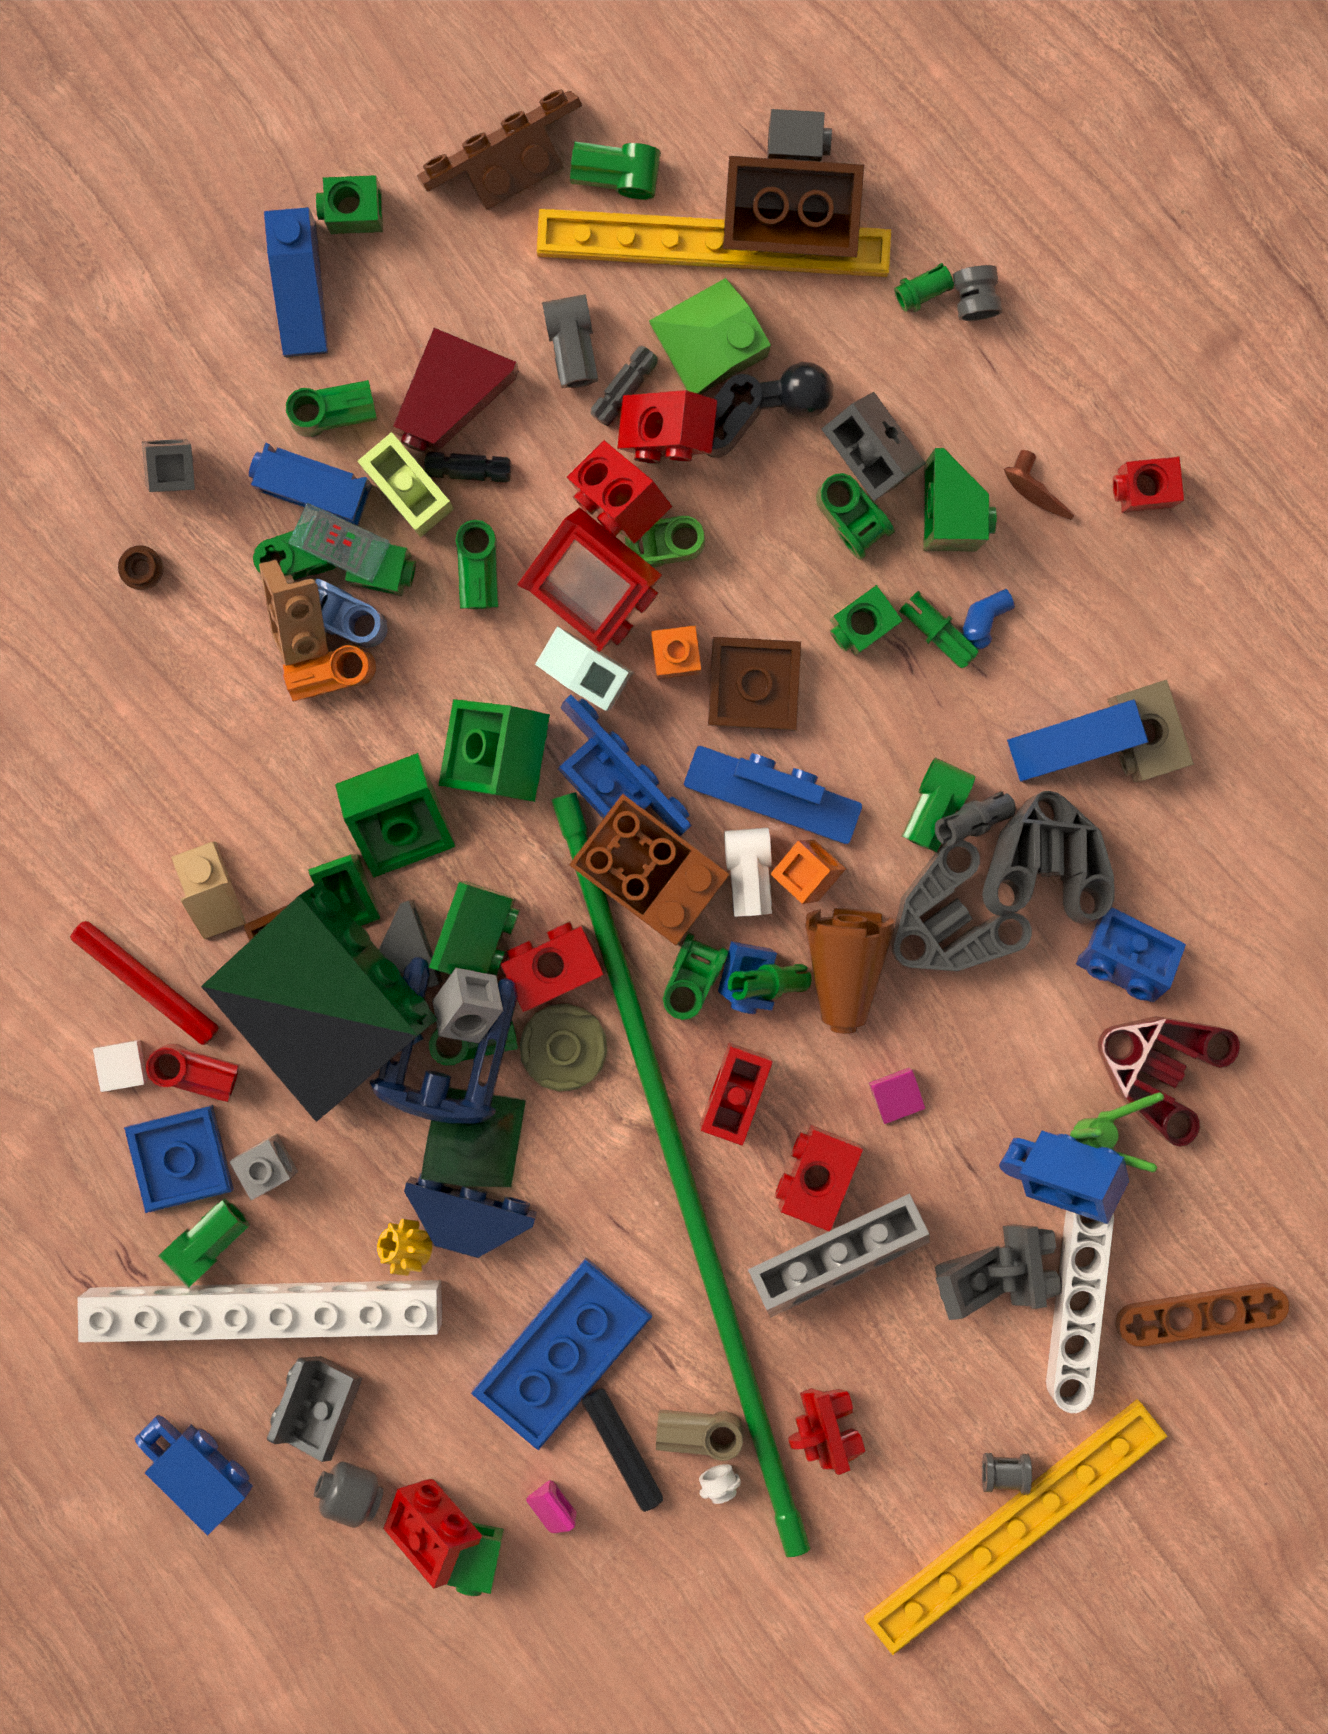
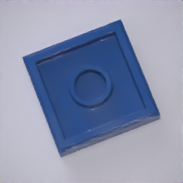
(179, 1158)

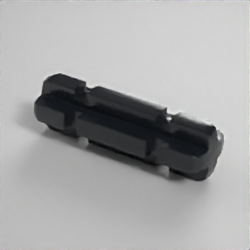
(467, 467)

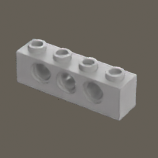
(840, 1255)

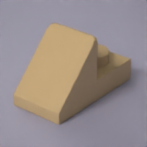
(208, 890)

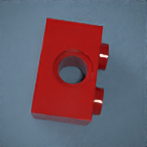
(667, 425)
(535, 987)
(735, 1094)
(820, 1203)

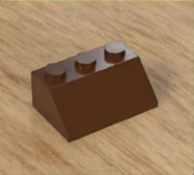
(793, 206)

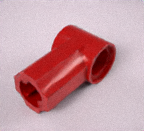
(197, 1072)

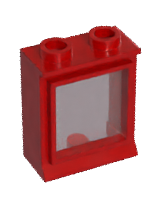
(591, 580)

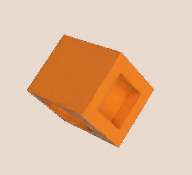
(676, 652)
(808, 871)

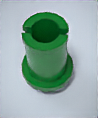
(923, 287)

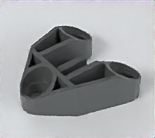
(1056, 847)
(970, 949)

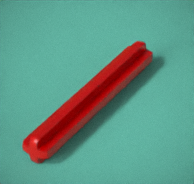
(144, 982)

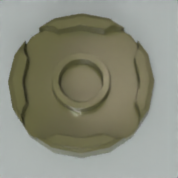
(563, 1047)

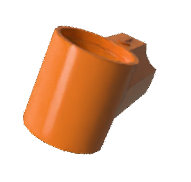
(327, 673)

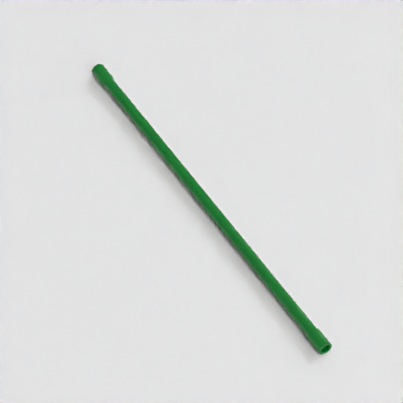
(786, 1514)

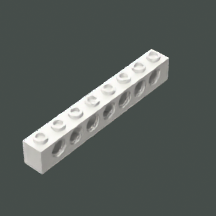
(260, 1311)

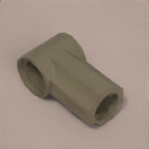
(692, 1433)

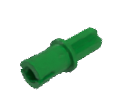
(940, 631)

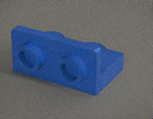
(1132, 956)

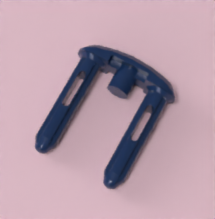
(432, 1100)

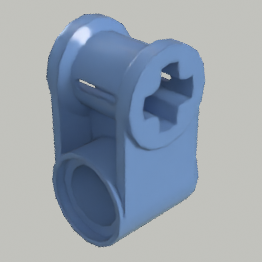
(342, 611)

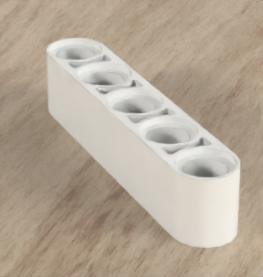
(1082, 1322)

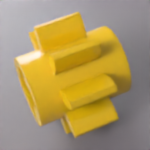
(404, 1247)

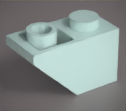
(584, 669)

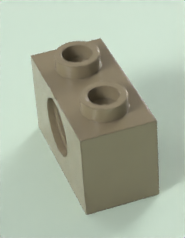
(1169, 748)

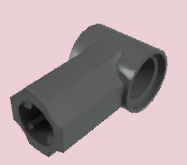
(570, 330)

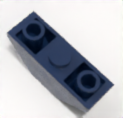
(466, 1218)

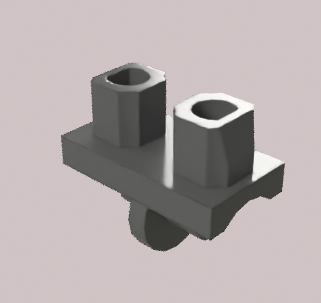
(1022, 1265)

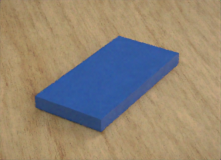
(561, 1353)

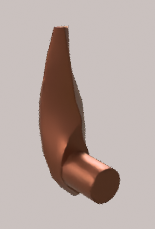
(1031, 489)

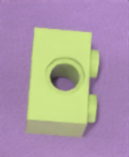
(406, 484)

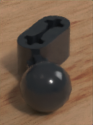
(802, 391)

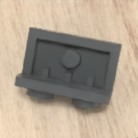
(314, 1407)

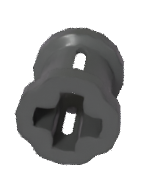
(1006, 1473)

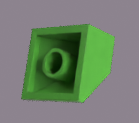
(711, 337)

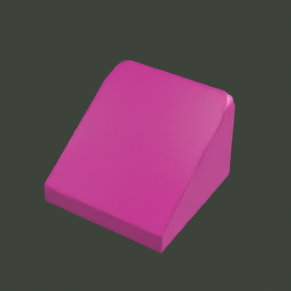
(897, 1095)
(552, 1508)

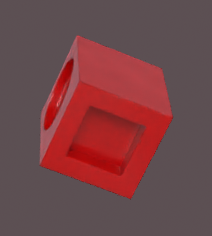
(1167, 480)

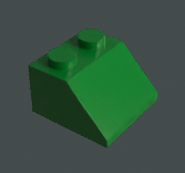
(954, 507)
(494, 749)
(394, 815)
(474, 930)

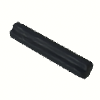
(622, 1449)

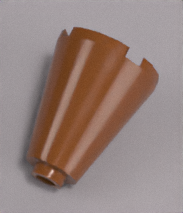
(847, 963)

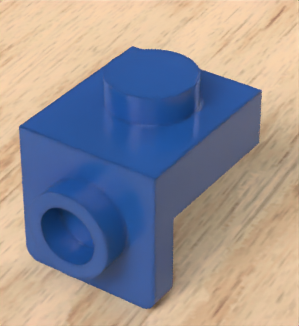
(746, 958)

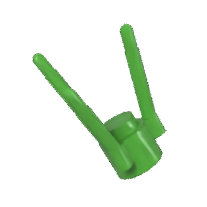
(1103, 1133)

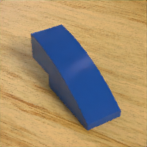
(1078, 740)

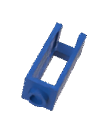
(309, 481)

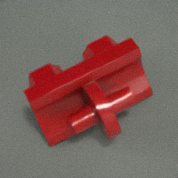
(820, 1432)

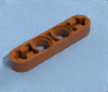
(1202, 1318)

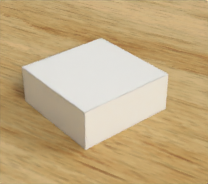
(120, 1065)

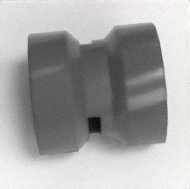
(977, 293)

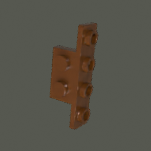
(508, 157)

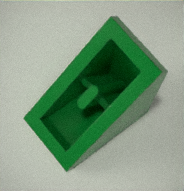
(349, 883)

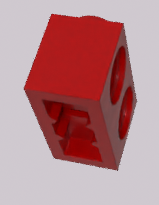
(618, 492)

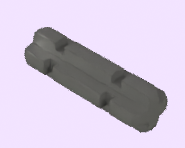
(624, 383)

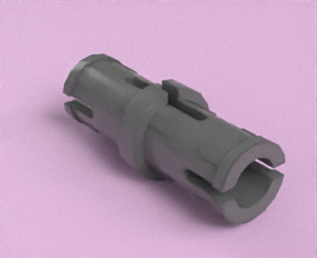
(975, 818)

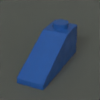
(296, 280)

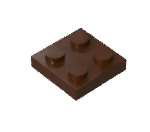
(754, 683)

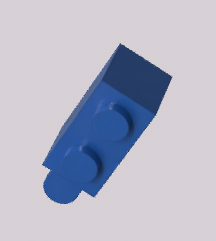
(1068, 1174)
(194, 1472)

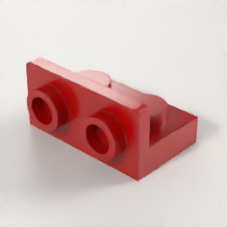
(429, 1530)

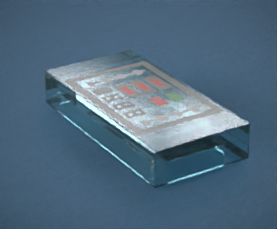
(339, 542)

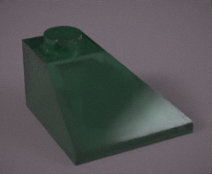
(475, 1152)

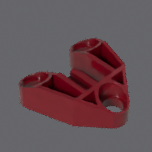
(1180, 1035)

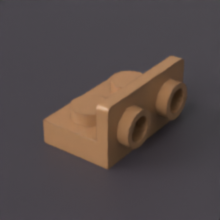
(293, 615)

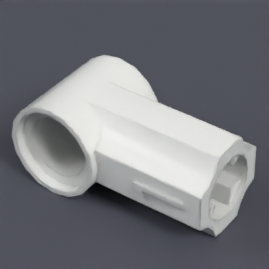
(748, 861)

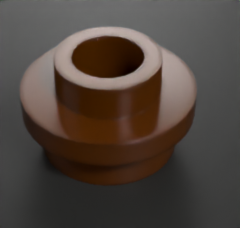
(127, 565)

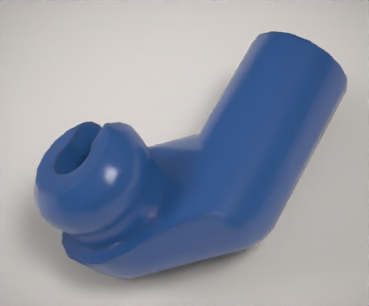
(981, 617)

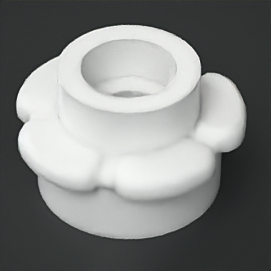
(719, 1483)

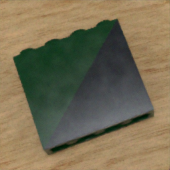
(318, 1000)

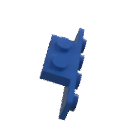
(605, 772)
(772, 793)

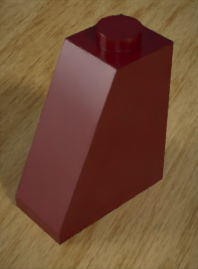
(450, 390)

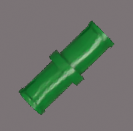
(769, 981)

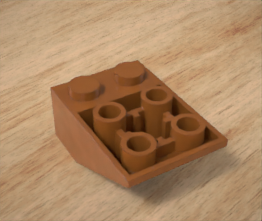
(649, 869)

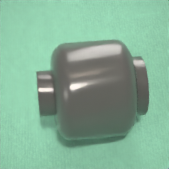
(348, 1494)

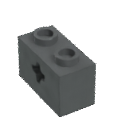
(873, 445)

